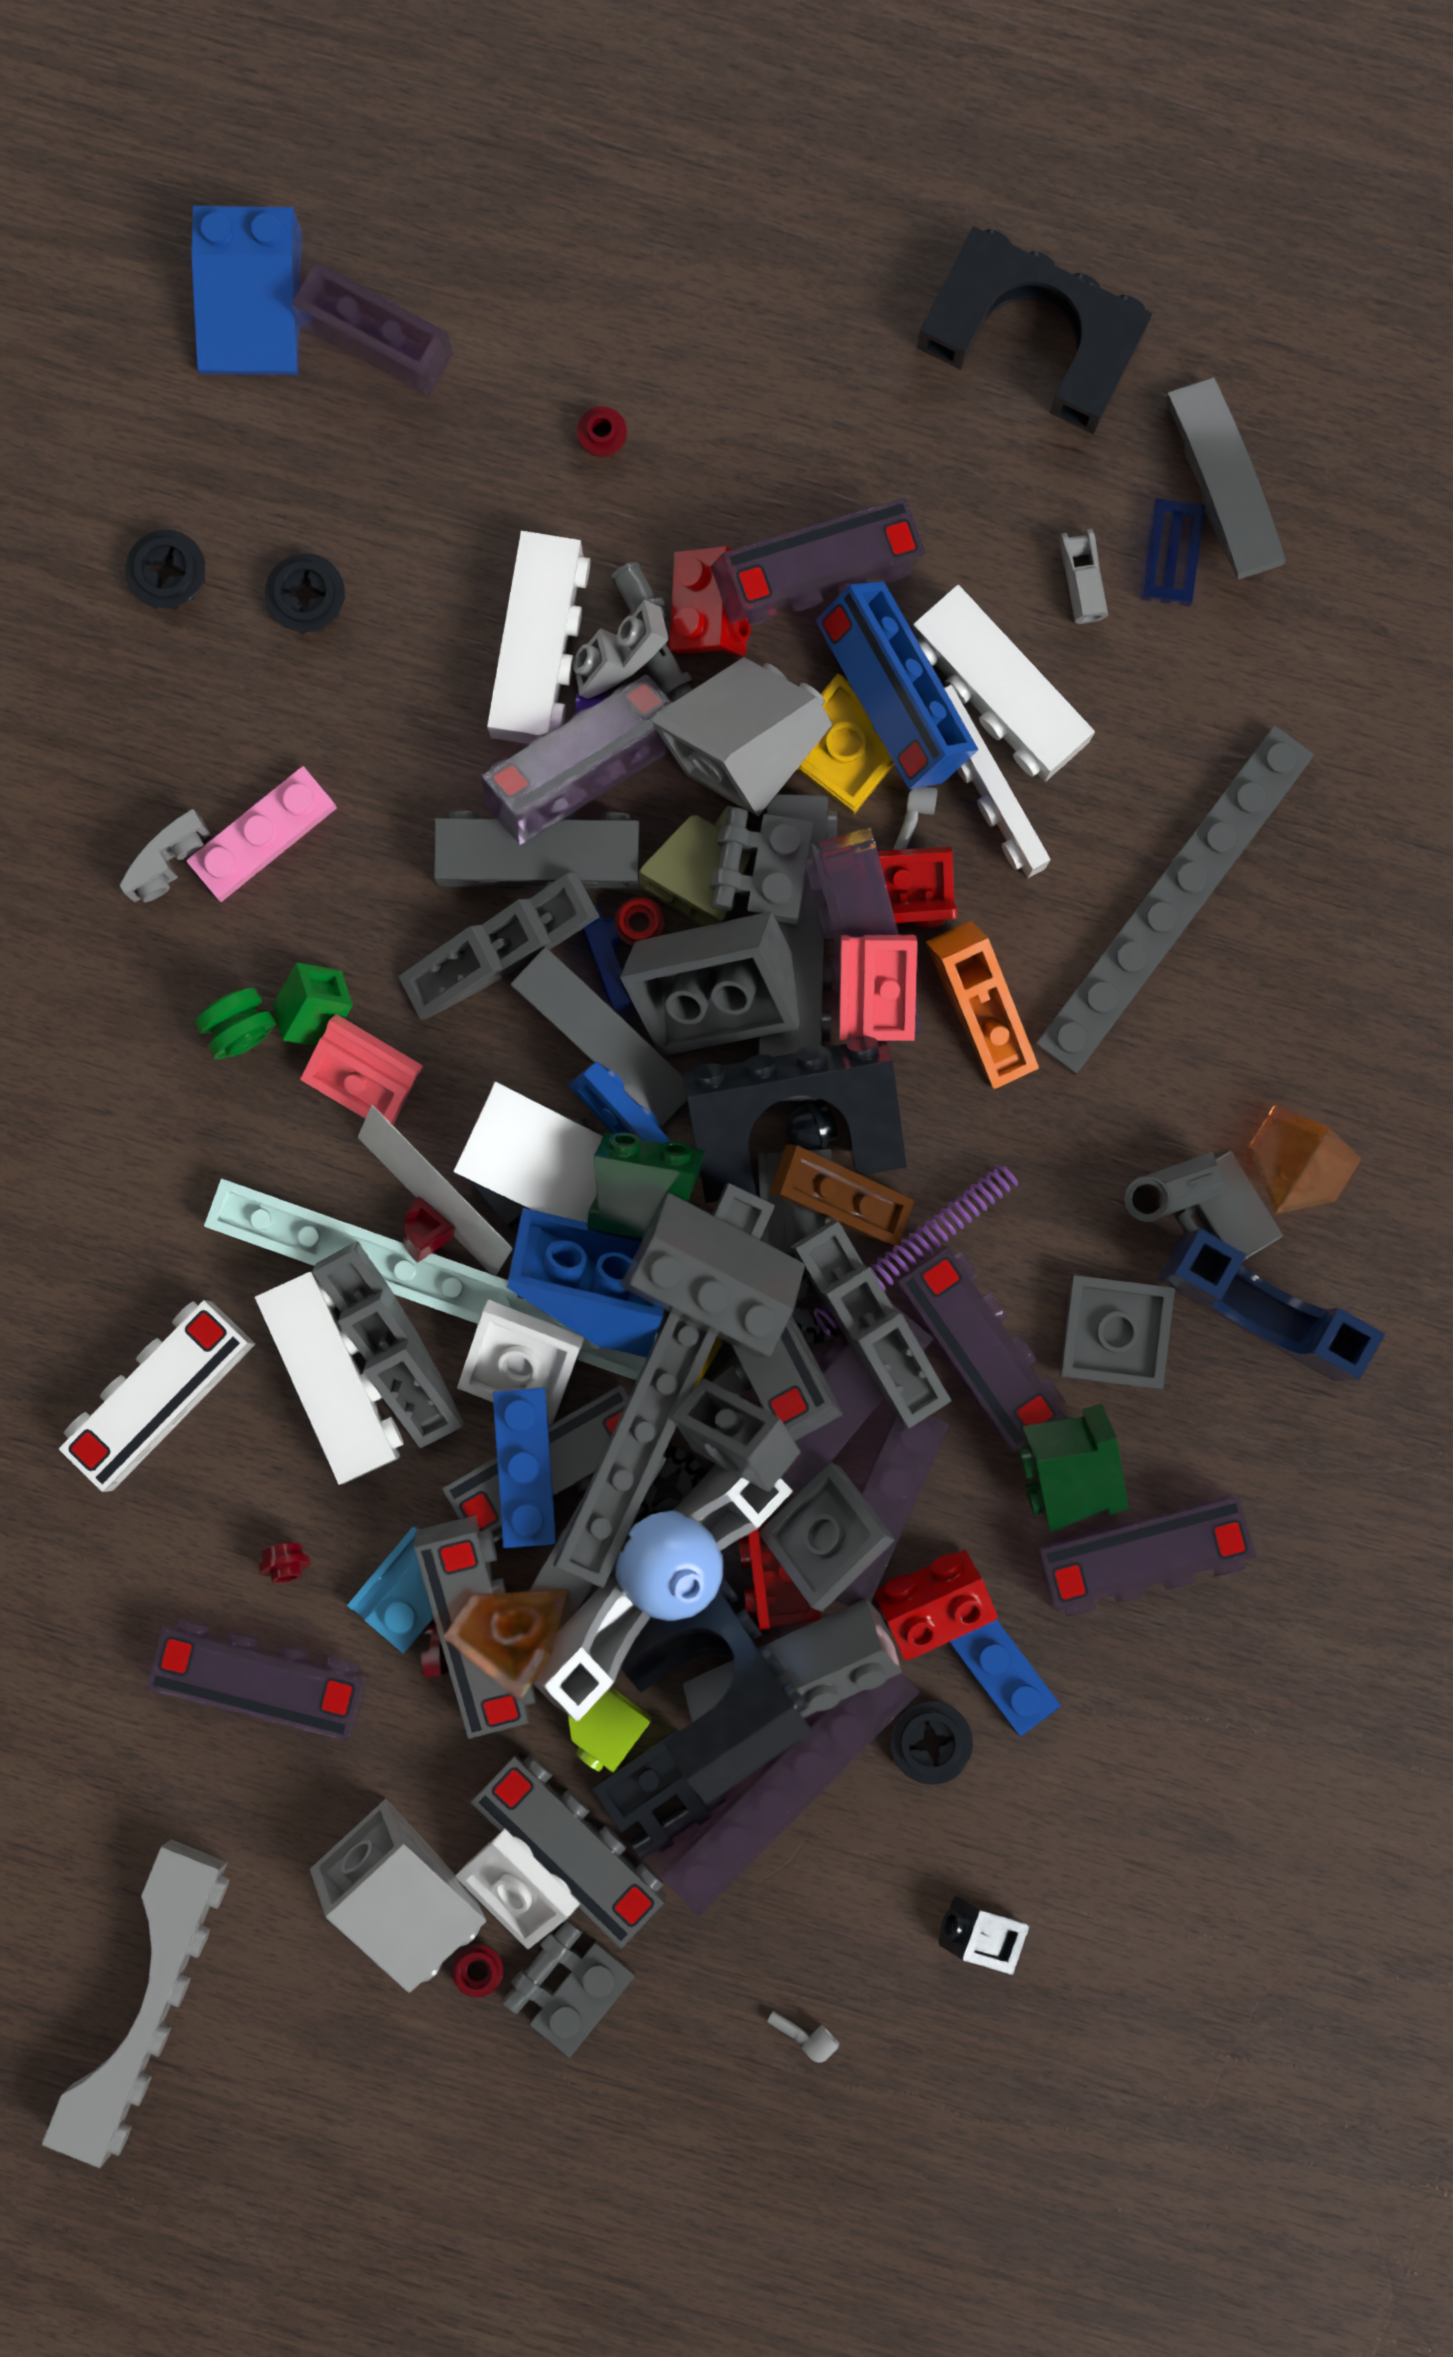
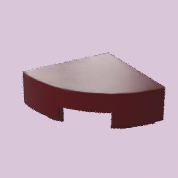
(425, 1230)
(433, 1661)

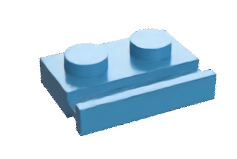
(396, 1597)

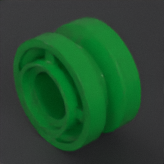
(234, 1023)

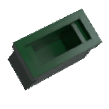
(635, 1177)
(1073, 1468)

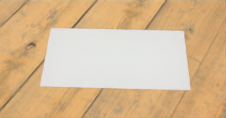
(532, 1156)
(430, 1186)

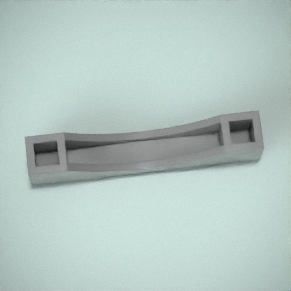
(603, 1629)
(176, 1901)

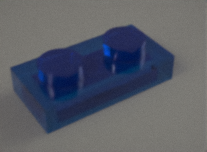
(601, 939)

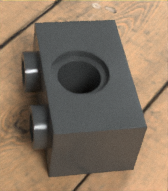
(736, 1434)

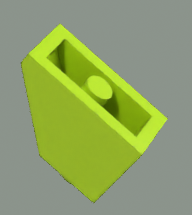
(608, 1730)

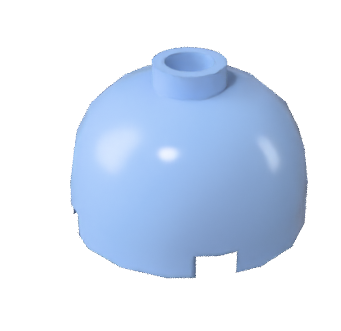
(669, 1566)

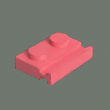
(878, 987)
(360, 1070)

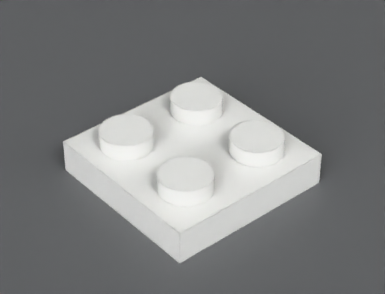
(518, 1354)
(517, 1889)

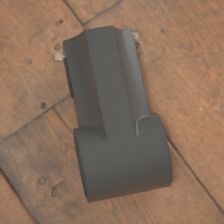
(1180, 1186)

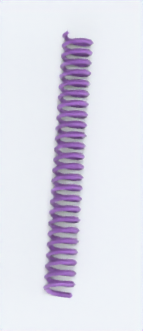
(910, 1242)

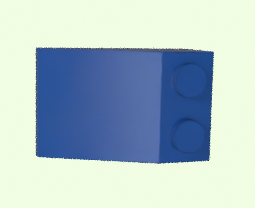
(244, 289)
(578, 1279)

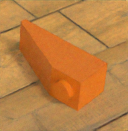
(982, 1003)

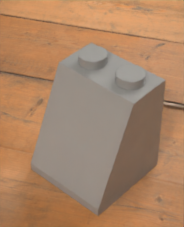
(744, 731)
(396, 1897)

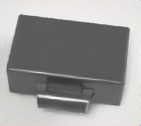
(1237, 1216)

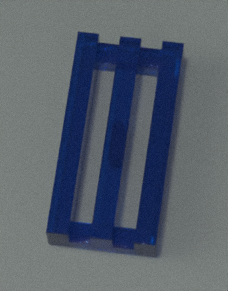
(1167, 592)

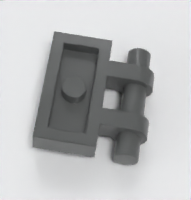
(778, 867)
(580, 1998)

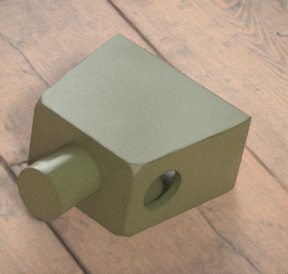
(683, 870)

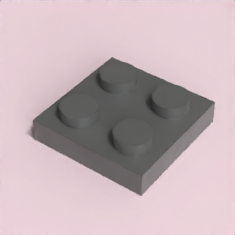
(1117, 1332)
(826, 1536)

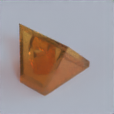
(1301, 1161)
(509, 1634)

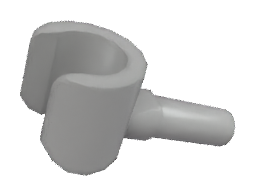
(921, 801)
(817, 2046)

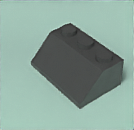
(713, 984)
(715, 1277)

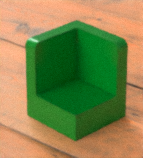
(309, 1002)

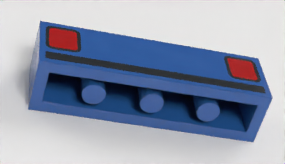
(896, 684)

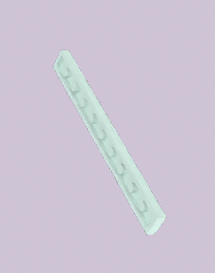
(430, 1282)

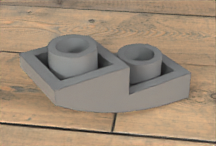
(613, 657)
(151, 870)

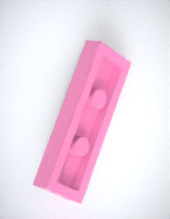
(261, 834)

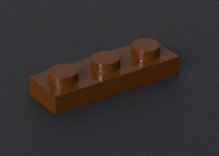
(841, 1195)

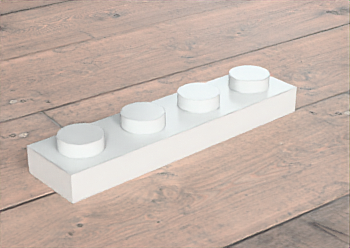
(999, 803)

